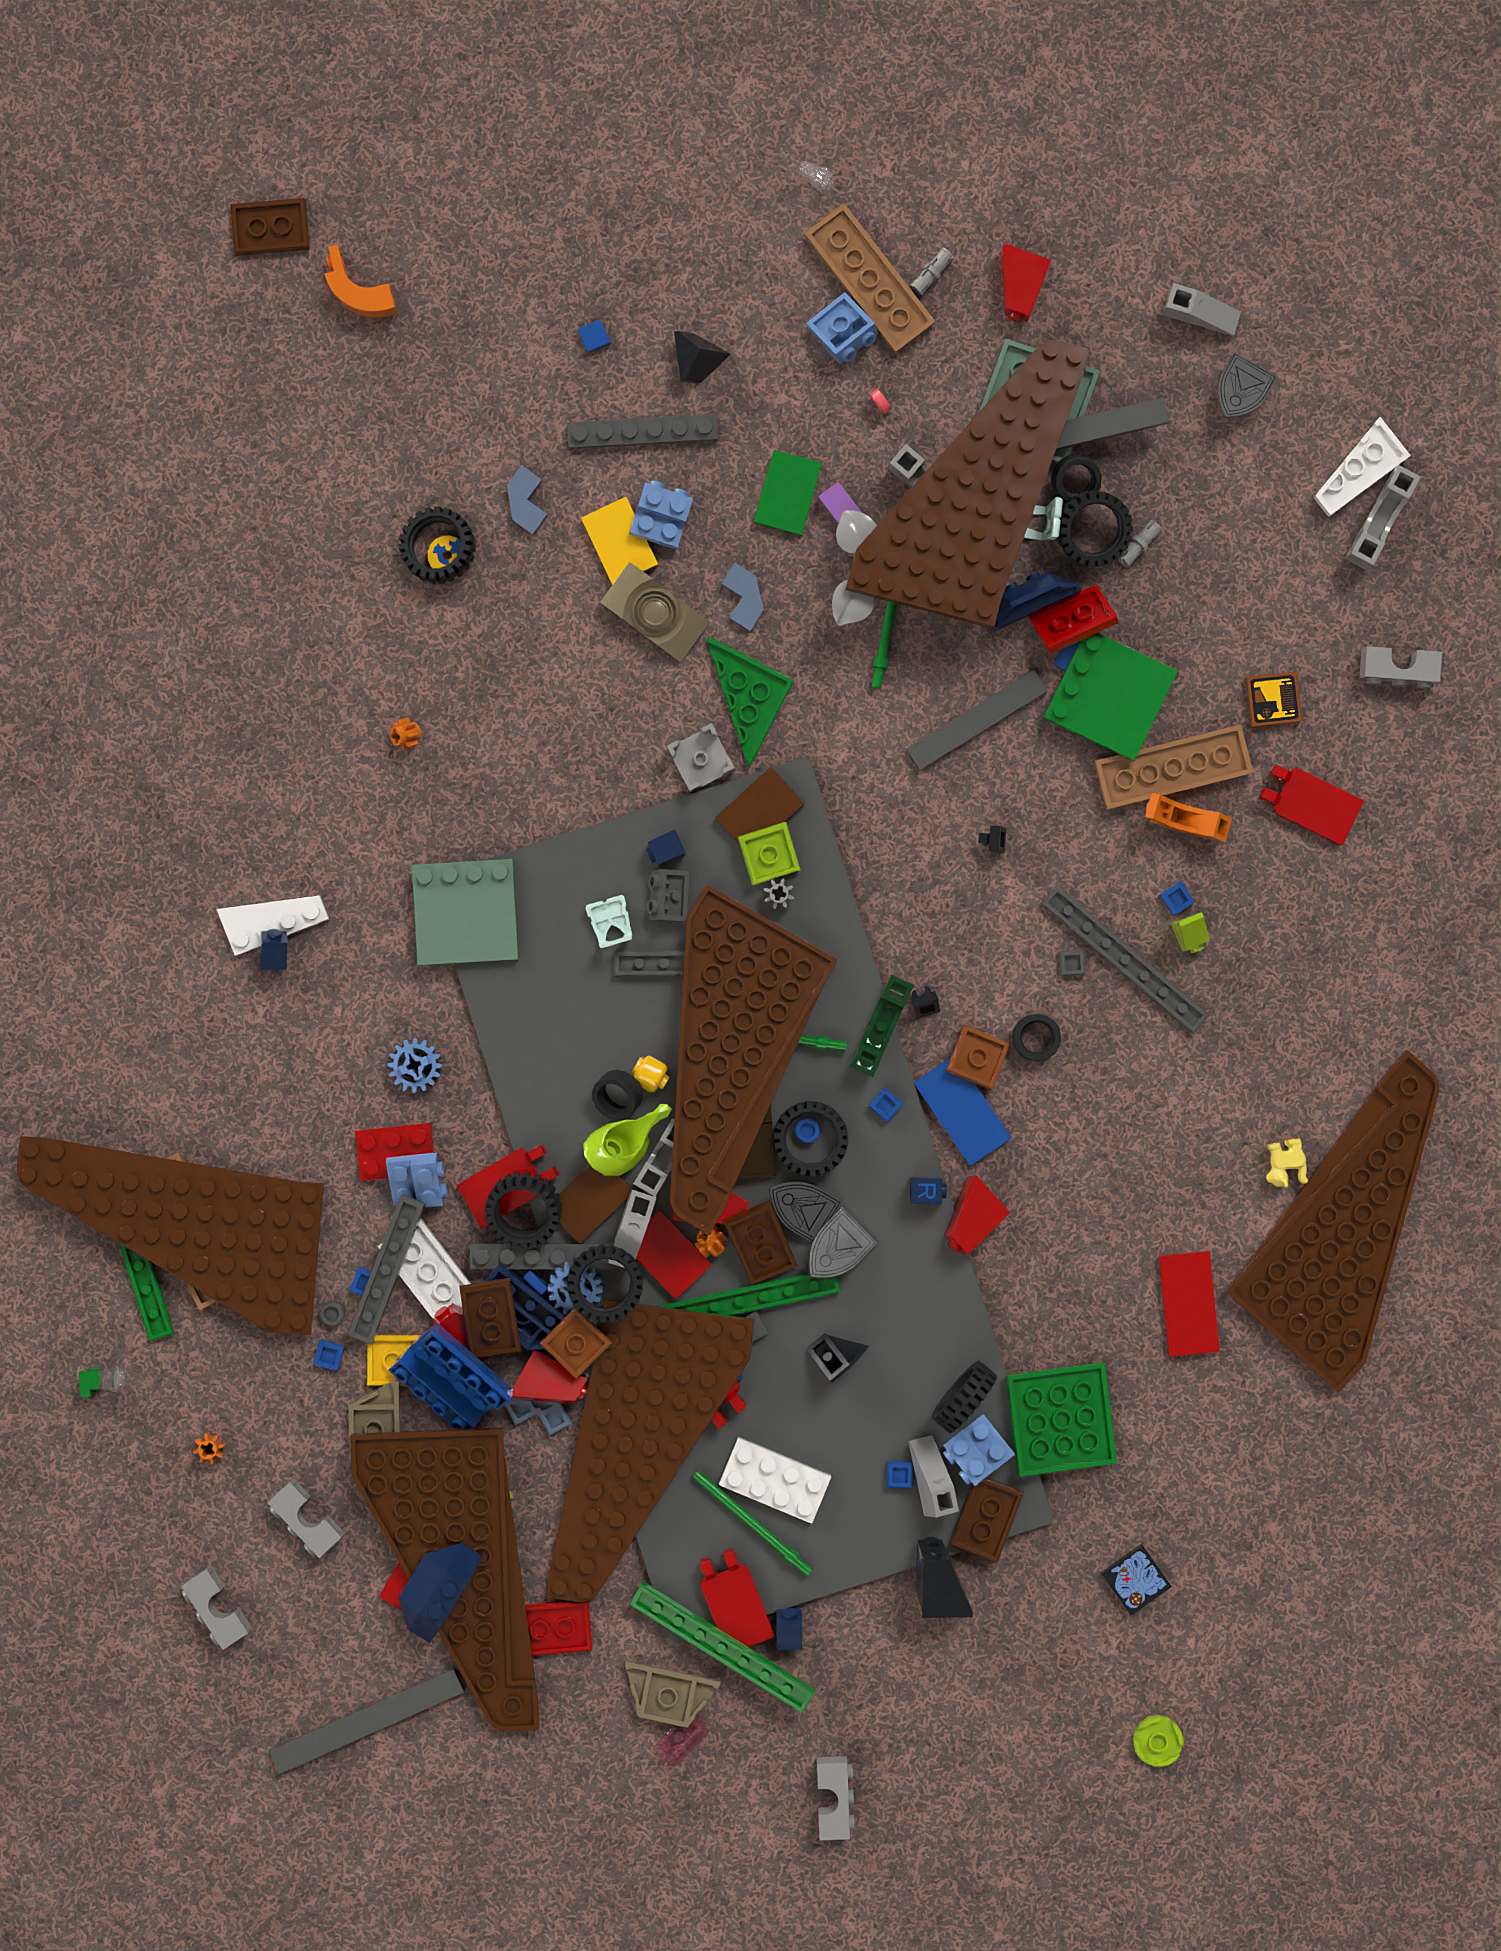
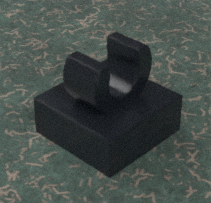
(995, 839)
(925, 1004)

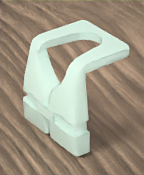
(1053, 513)
(607, 914)

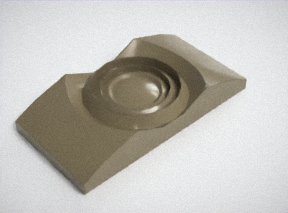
(655, 612)

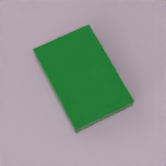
(787, 492)

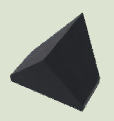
(697, 357)
(835, 1355)

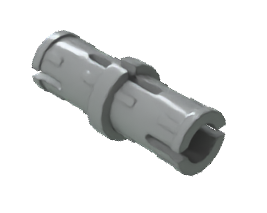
(932, 271)
(1140, 543)

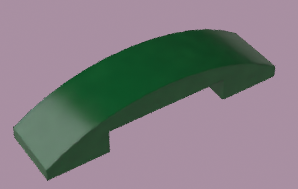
(881, 1025)

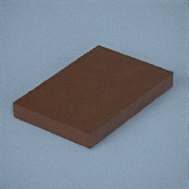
(270, 226)
(760, 805)
(591, 1201)
(760, 1242)
(490, 1318)
(986, 1519)

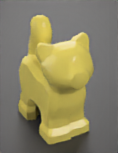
(1289, 1159)

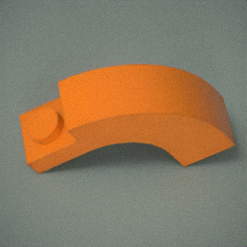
(365, 301)
(1187, 819)

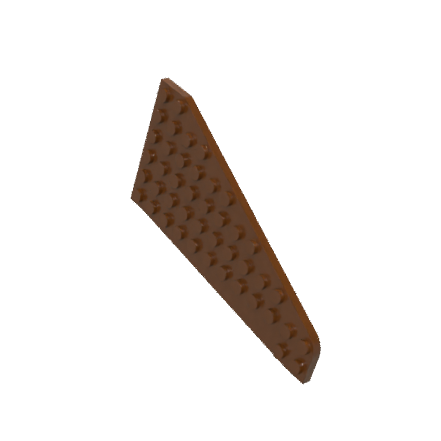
(966, 517)
(740, 1021)
(216, 1228)
(1333, 1249)
(638, 1424)
(446, 1491)

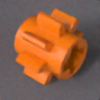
(405, 733)
(711, 1244)
(202, 1449)

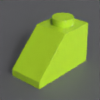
(1191, 932)

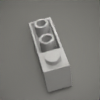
(1200, 310)
(634, 1223)
(932, 1478)

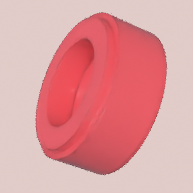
(880, 401)

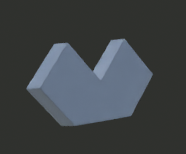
(520, 491)
(746, 586)
(552, 1414)

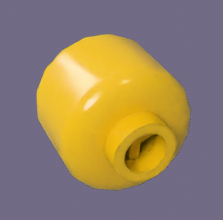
(650, 1073)

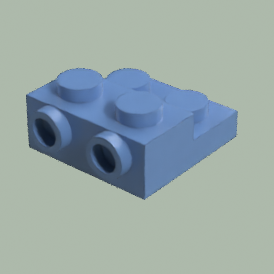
(843, 329)
(661, 514)
(418, 1178)
(978, 1451)

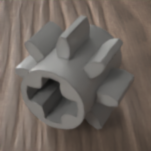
(772, 897)

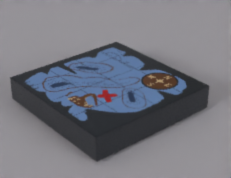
(1136, 1579)

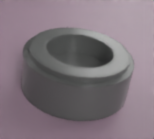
(332, 1313)

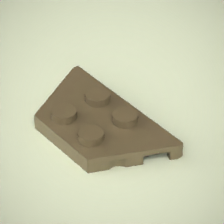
(376, 1411)
(668, 1694)

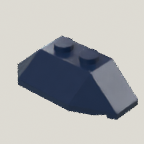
(1031, 597)
(533, 1311)
(436, 1588)

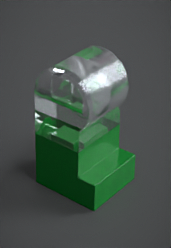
(102, 1378)

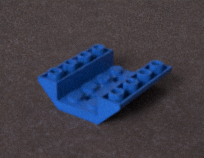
(450, 1378)

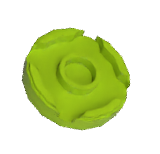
(1152, 1735)

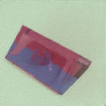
(681, 1741)

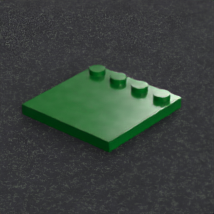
(1110, 695)
(1061, 1419)

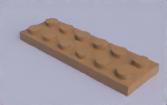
(869, 278)
(1174, 767)

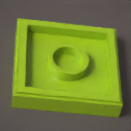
(769, 853)

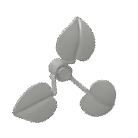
(851, 532)

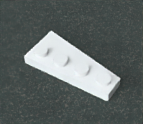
(1365, 465)
(246, 922)

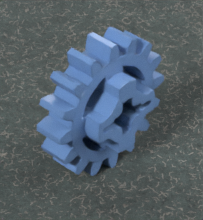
(419, 1076)
(560, 1281)

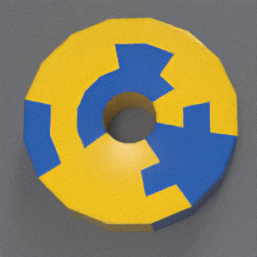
(440, 547)

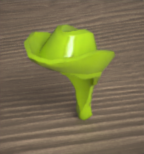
(621, 1143)

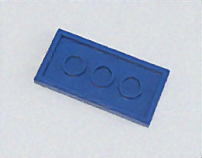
(962, 1113)

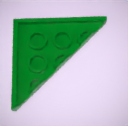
(751, 692)

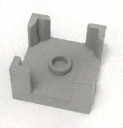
(701, 758)

